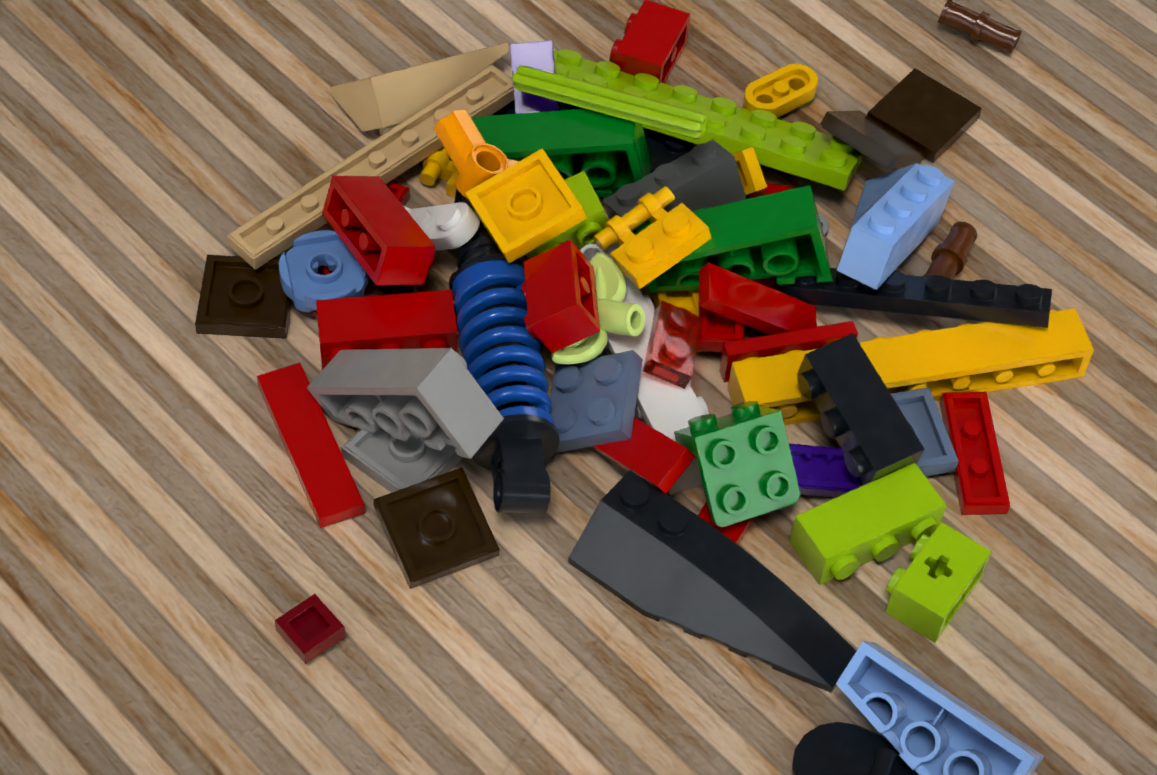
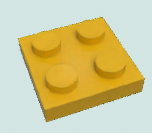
(526, 205)

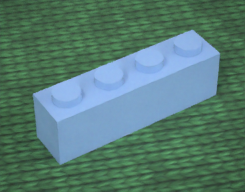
(893, 220)
(928, 723)

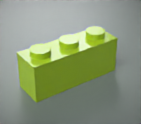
(867, 524)

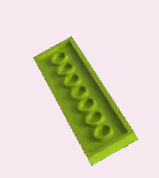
(777, 143)

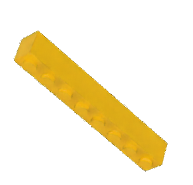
(946, 360)

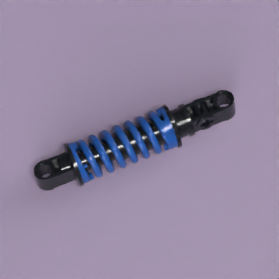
(505, 365)

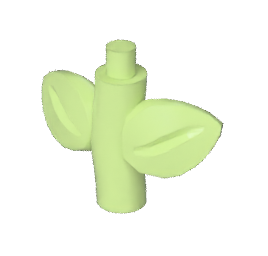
(613, 314)

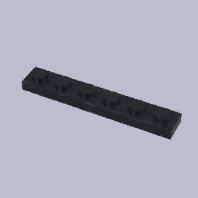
(930, 297)

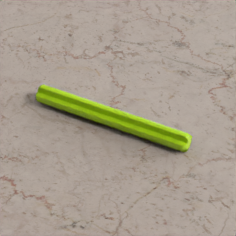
(610, 102)

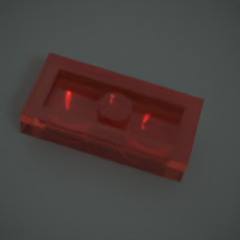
(673, 344)

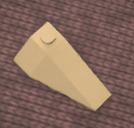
(397, 95)

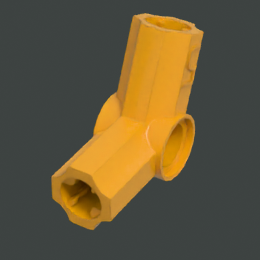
(469, 151)

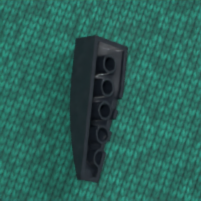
(695, 576)

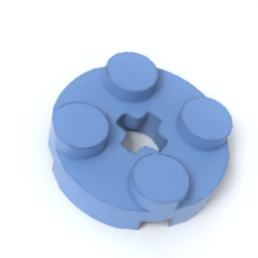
(302, 262)

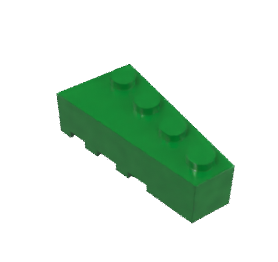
(575, 141)
(756, 239)

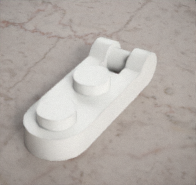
(447, 224)

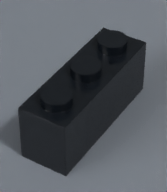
(858, 410)

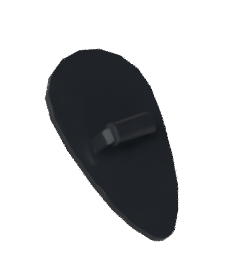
(847, 750)

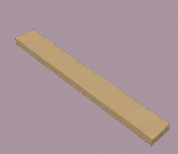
(384, 157)

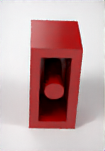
(651, 41)
(560, 297)

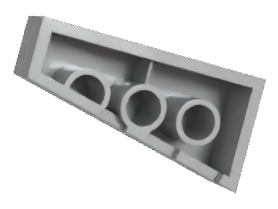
(408, 395)

